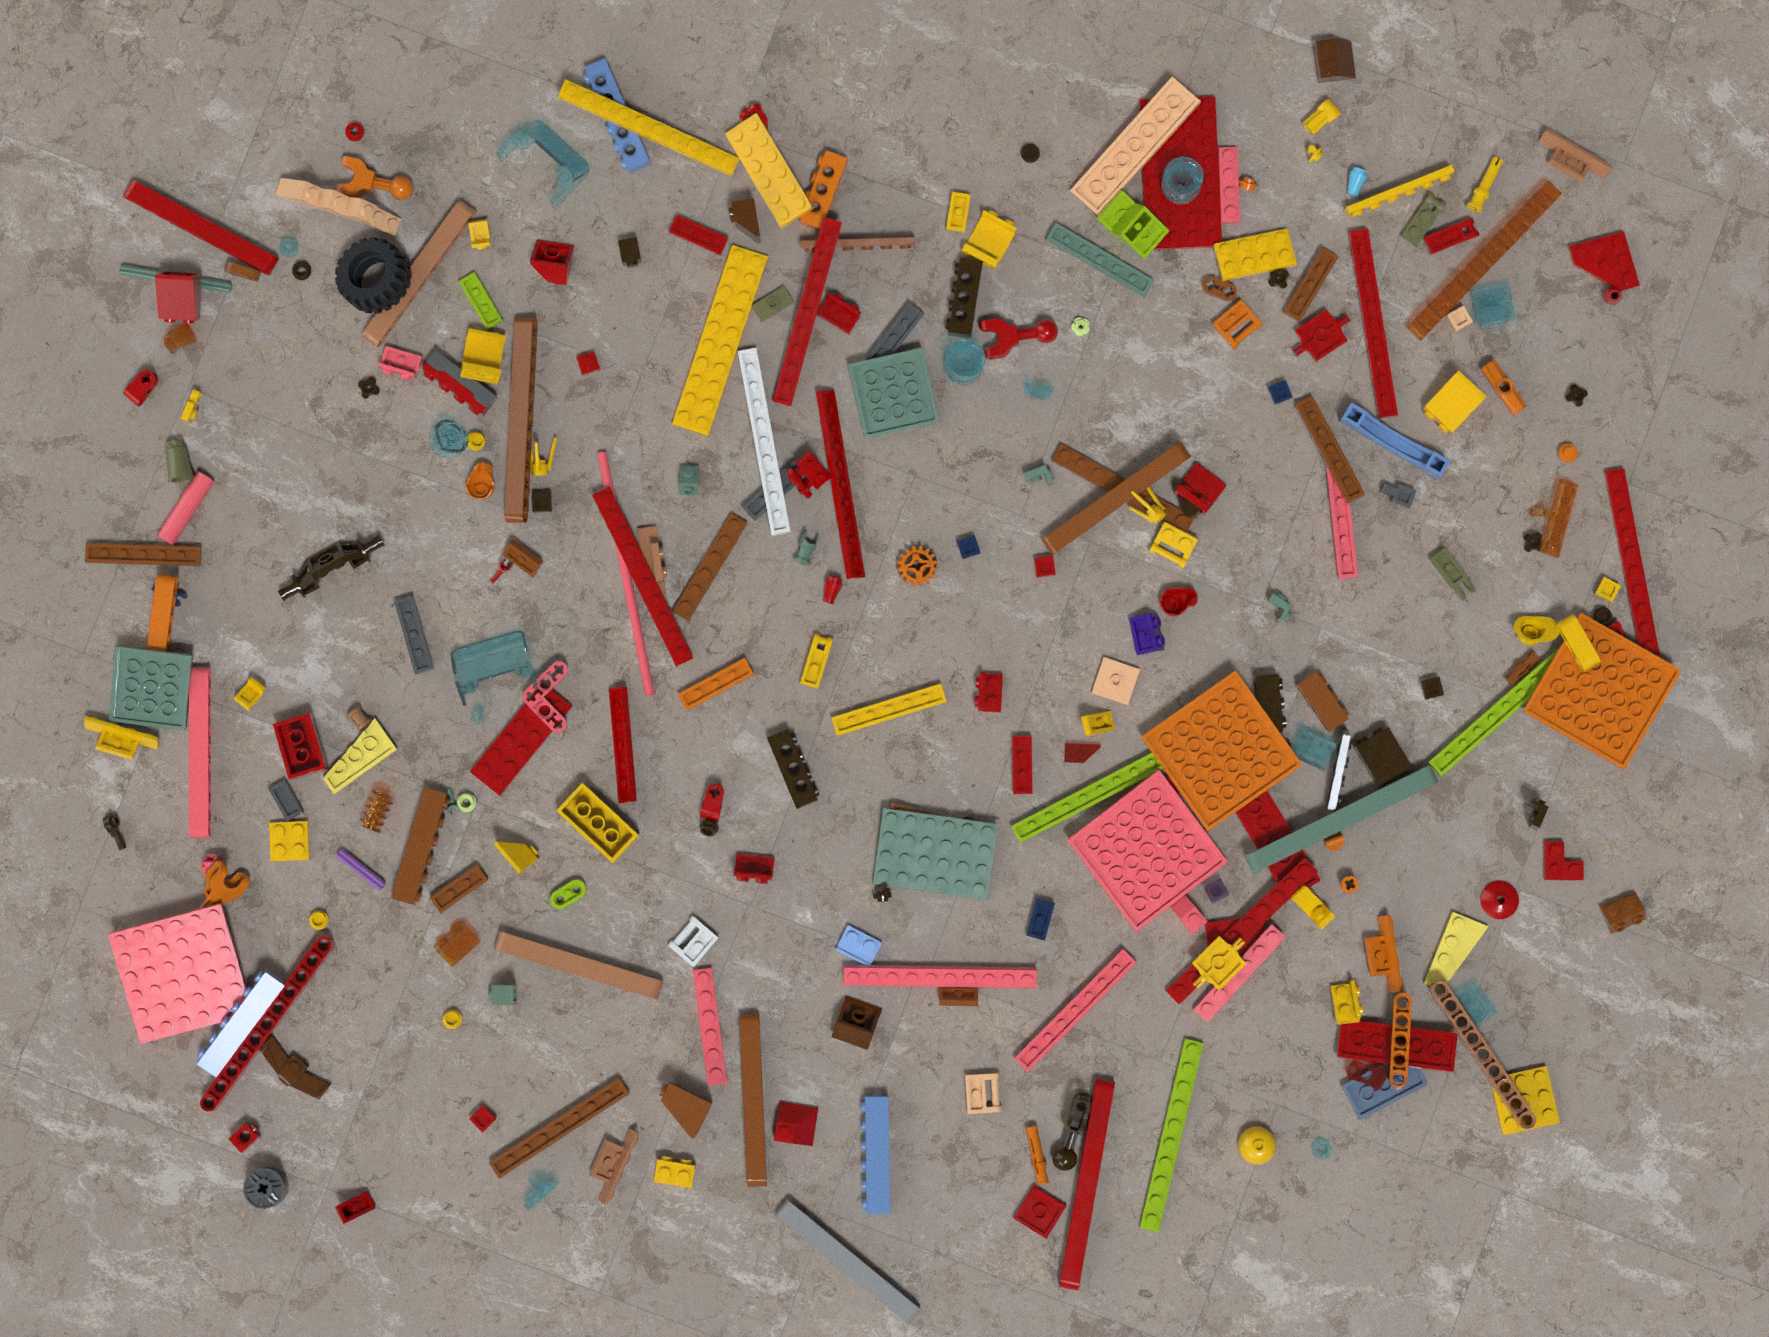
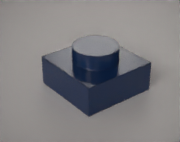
(1280, 392)
(968, 547)

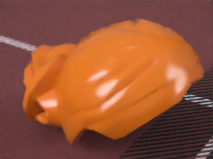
(480, 481)

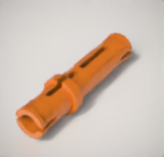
(1037, 1155)

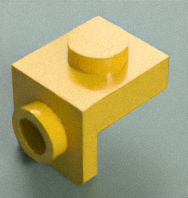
(479, 234)
(250, 693)

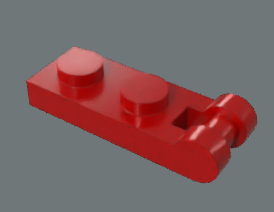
(1451, 236)

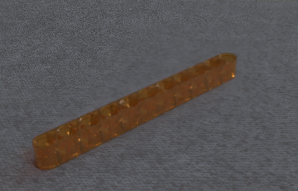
(1484, 260)

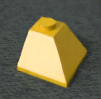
(518, 855)

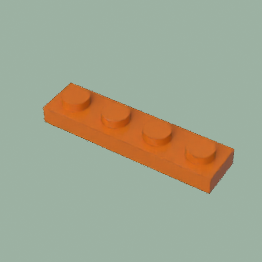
(715, 684)

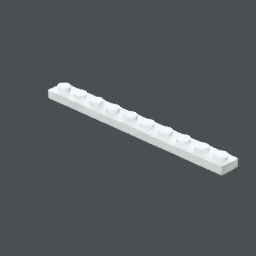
(764, 442)

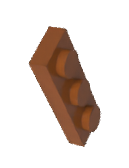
(458, 889)

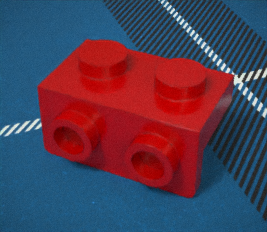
(839, 313)

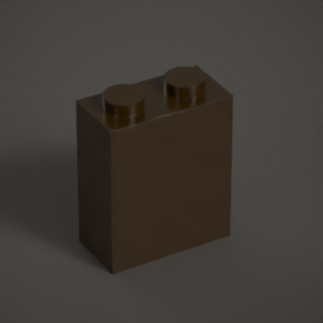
(1382, 756)

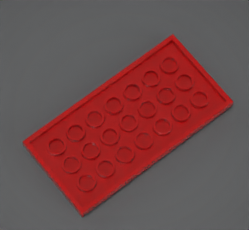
(1199, 221)

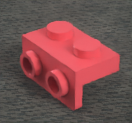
(401, 363)

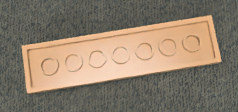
(1135, 145)

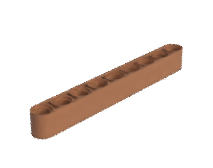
(422, 270)
(578, 965)
(1490, 1060)

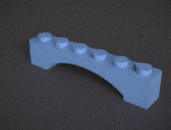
(1411, 452)

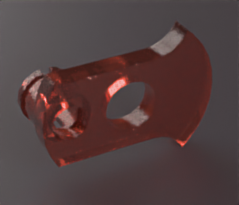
(1378, 1074)

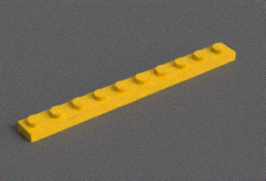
(648, 128)

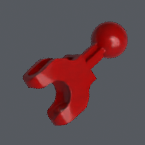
(1009, 337)

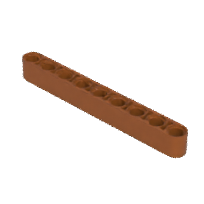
(1116, 498)
(753, 1100)

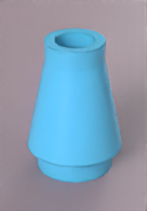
(1356, 180)

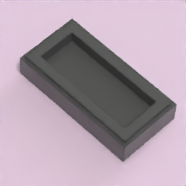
(286, 800)

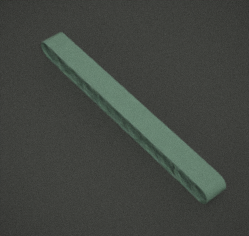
(1341, 819)

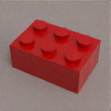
(300, 746)

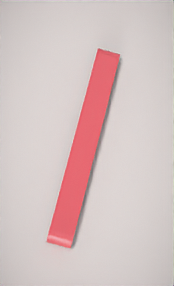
(200, 752)

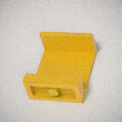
(990, 239)
(482, 356)

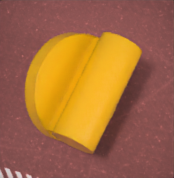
(1314, 154)

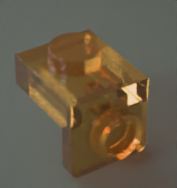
(179, 338)

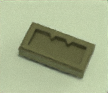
(772, 304)

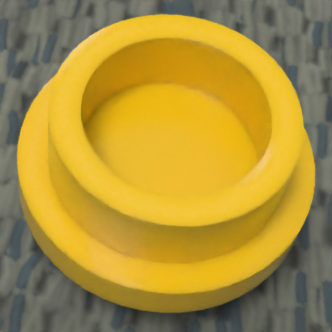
(476, 441)
(318, 920)
(452, 1019)

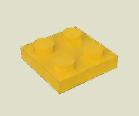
(289, 841)

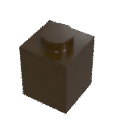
(630, 252)

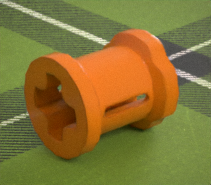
(1354, 882)

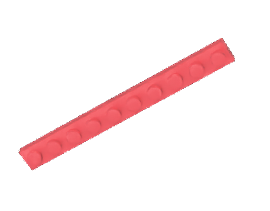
(940, 976)

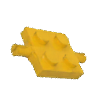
(1219, 963)

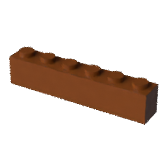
(420, 845)

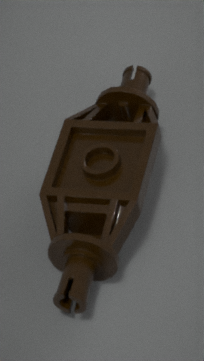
(328, 560)

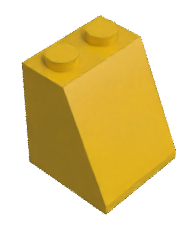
(1453, 403)

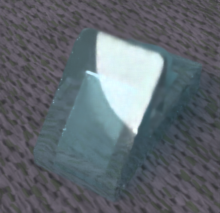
(543, 1188)

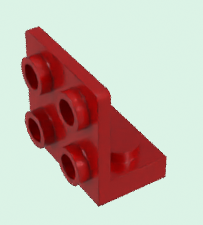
(1200, 488)
(754, 867)

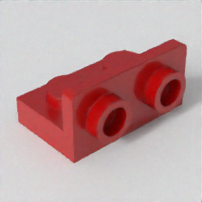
(989, 692)

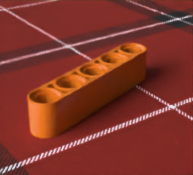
(162, 612)
(1400, 1031)

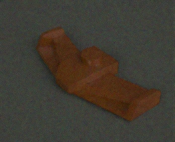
(292, 1070)

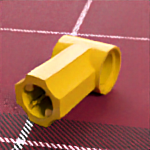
(1325, 114)

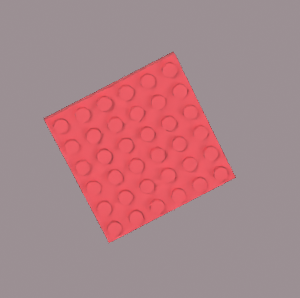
(1147, 850)
(179, 972)

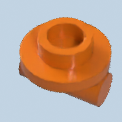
(1334, 841)

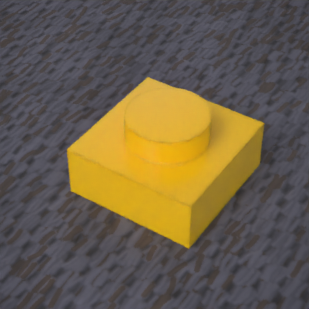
(1607, 589)

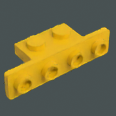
(118, 739)

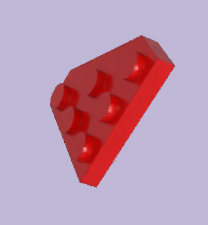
(1607, 260)

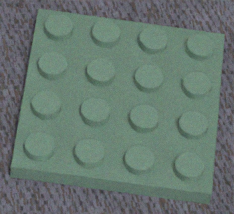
(893, 393)
(150, 687)

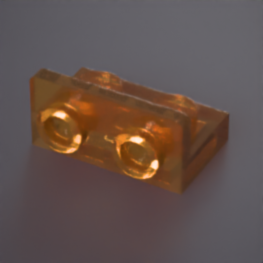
(456, 943)

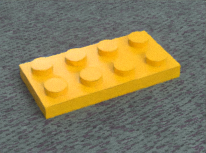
(1254, 255)

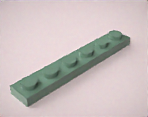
(1100, 260)

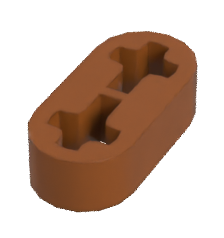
(242, 271)
(1221, 285)

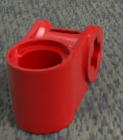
(139, 388)
(712, 806)

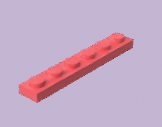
(1342, 531)
(1254, 957)
(710, 1026)

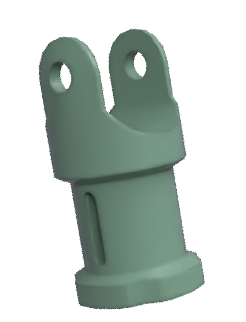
(805, 549)

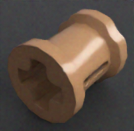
(359, 718)

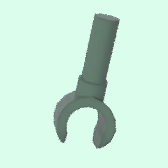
(452, 802)

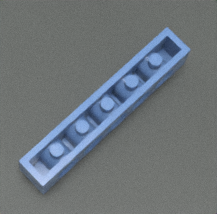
(639, 159)

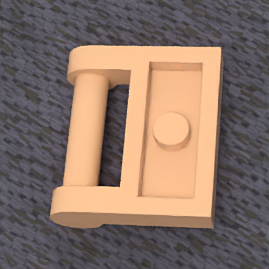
(977, 1094)

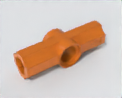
(1511, 398)

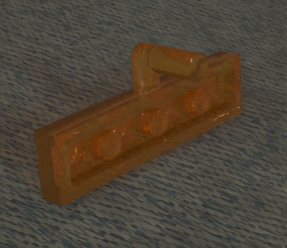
(1557, 518)

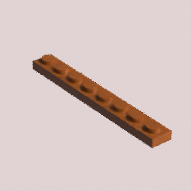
(1108, 480)
(559, 1128)

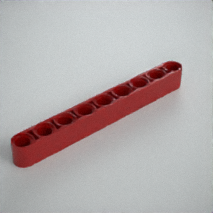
(200, 227)

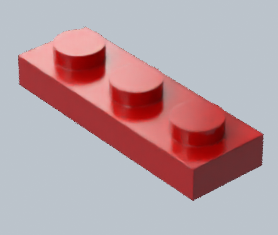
(698, 235)
(1022, 764)

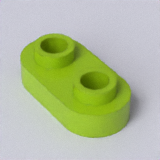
(568, 894)

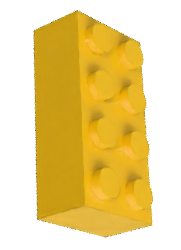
(598, 823)

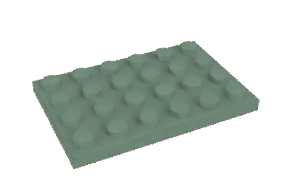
(935, 853)

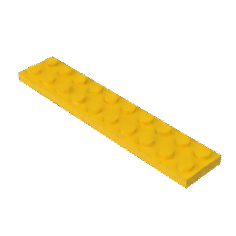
(720, 340)

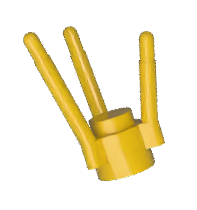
(539, 466)
(1154, 512)

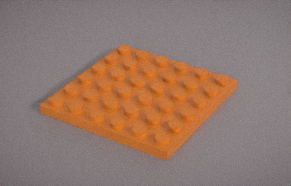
(1607, 704)
(1221, 750)

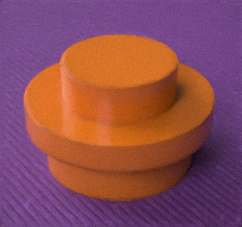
(1248, 184)
(1568, 453)

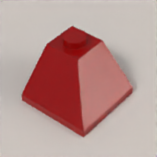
(552, 261)
(796, 1124)

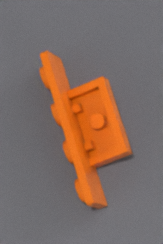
(1383, 954)

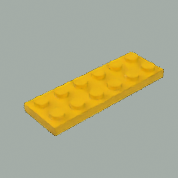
(769, 171)

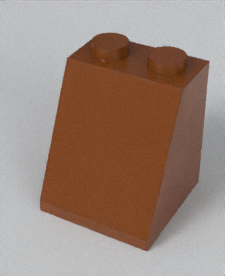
(685, 1107)

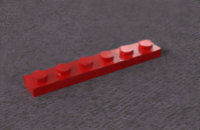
(622, 745)

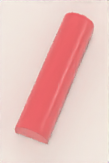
(185, 508)

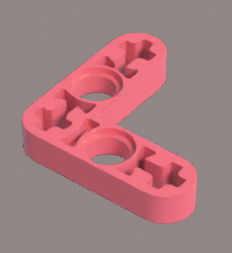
(541, 701)

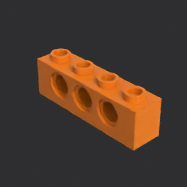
(827, 161)

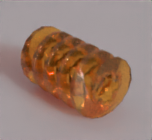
(376, 811)

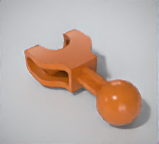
(366, 181)
(221, 890)

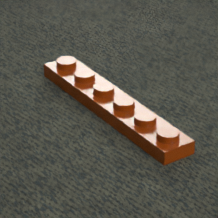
(866, 243)
(1329, 449)
(143, 554)
(710, 567)

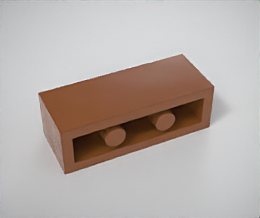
(1322, 701)

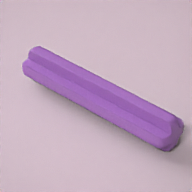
(360, 869)

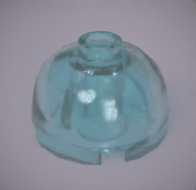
(448, 439)

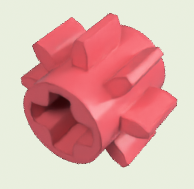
(208, 861)

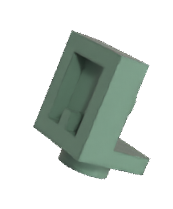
(1035, 475)

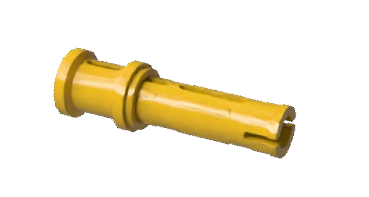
(1482, 192)

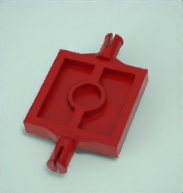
(1321, 335)

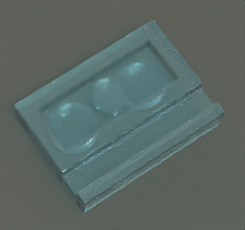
(1476, 1004)

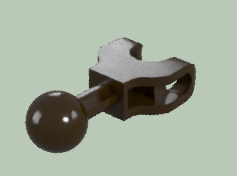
(1065, 1157)

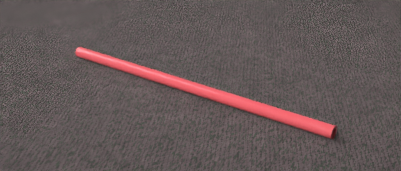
(629, 592)

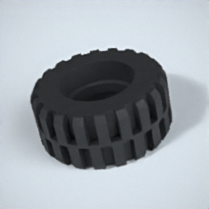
(387, 290)

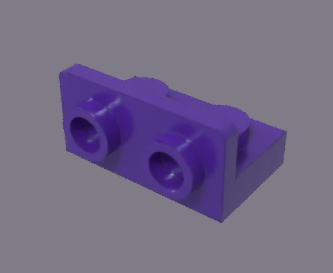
(1147, 633)

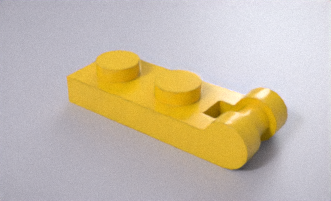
(816, 661)

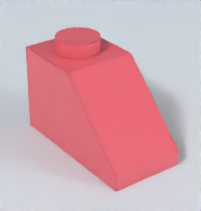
(1188, 914)

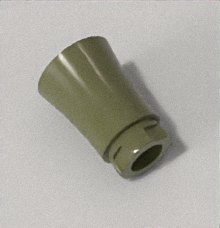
(177, 462)

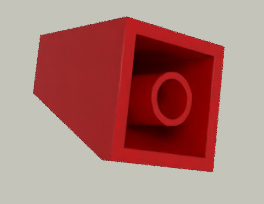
(178, 296)

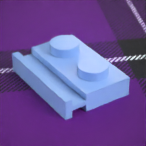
(858, 946)

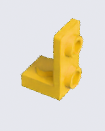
(1313, 907)

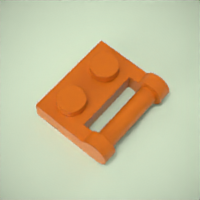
(1232, 320)

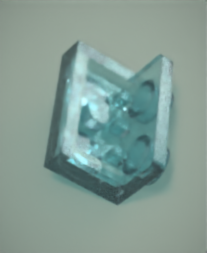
(1313, 749)

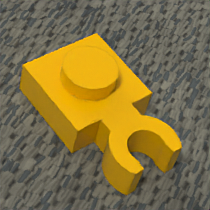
(190, 411)

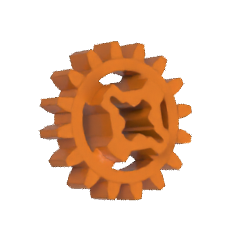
(915, 558)

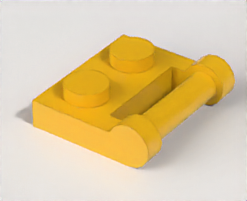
(1177, 539)

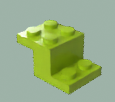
(1132, 224)

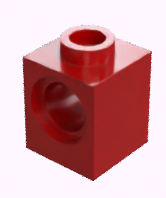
(237, 1141)

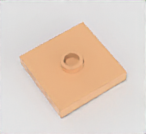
(1115, 681)

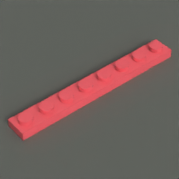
(1075, 1009)

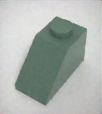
(503, 995)

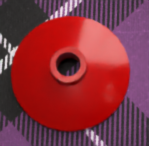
(1490, 904)

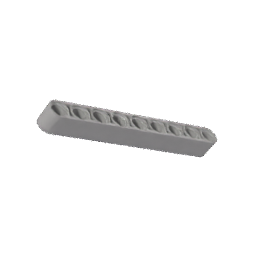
(848, 1261)

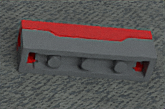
(465, 389)

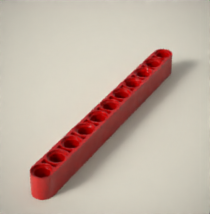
(259, 1029)
(1087, 1184)

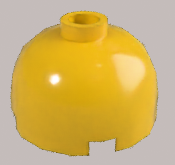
(1257, 1145)

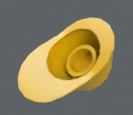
(1535, 629)

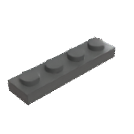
(897, 332)
(757, 506)
(413, 635)

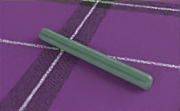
(149, 274)

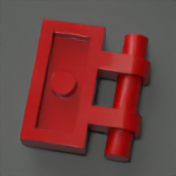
(812, 470)

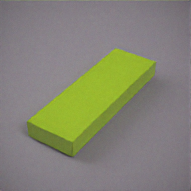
(480, 301)

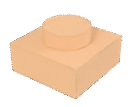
(1459, 318)

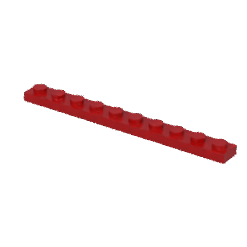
(807, 311)
(1373, 323)
(840, 484)
(1631, 560)
(642, 577)
(1250, 921)

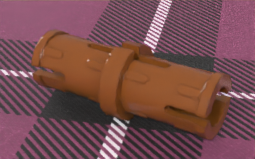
(1521, 668)

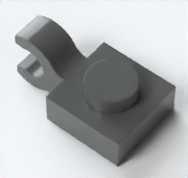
(1401, 494)

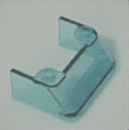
(573, 166)
(491, 659)

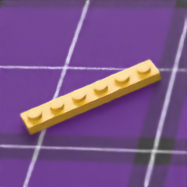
(1405, 189)
(888, 709)

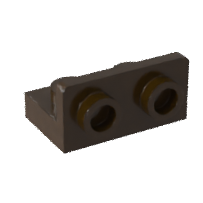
(1536, 816)

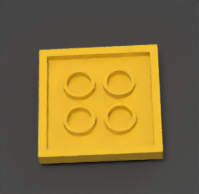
(1538, 1094)

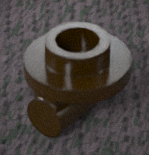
(882, 893)

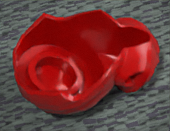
(1177, 600)

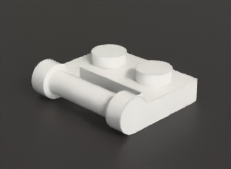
(697, 946)

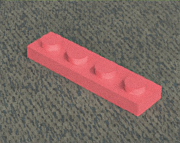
(1229, 184)

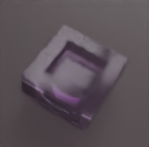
(1216, 891)

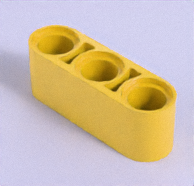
(1578, 642)

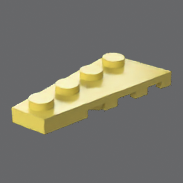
(362, 756)
(1455, 945)

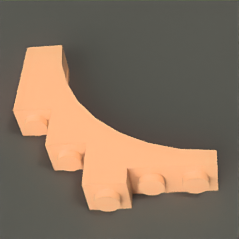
(337, 203)

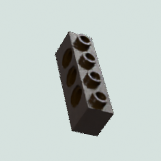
(973, 269)
(799, 798)

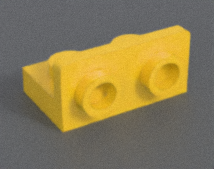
(1346, 1003)
(674, 1172)

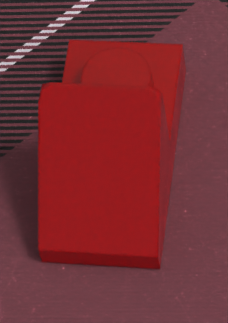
(355, 1207)

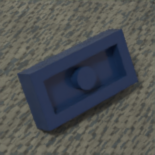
(1040, 919)

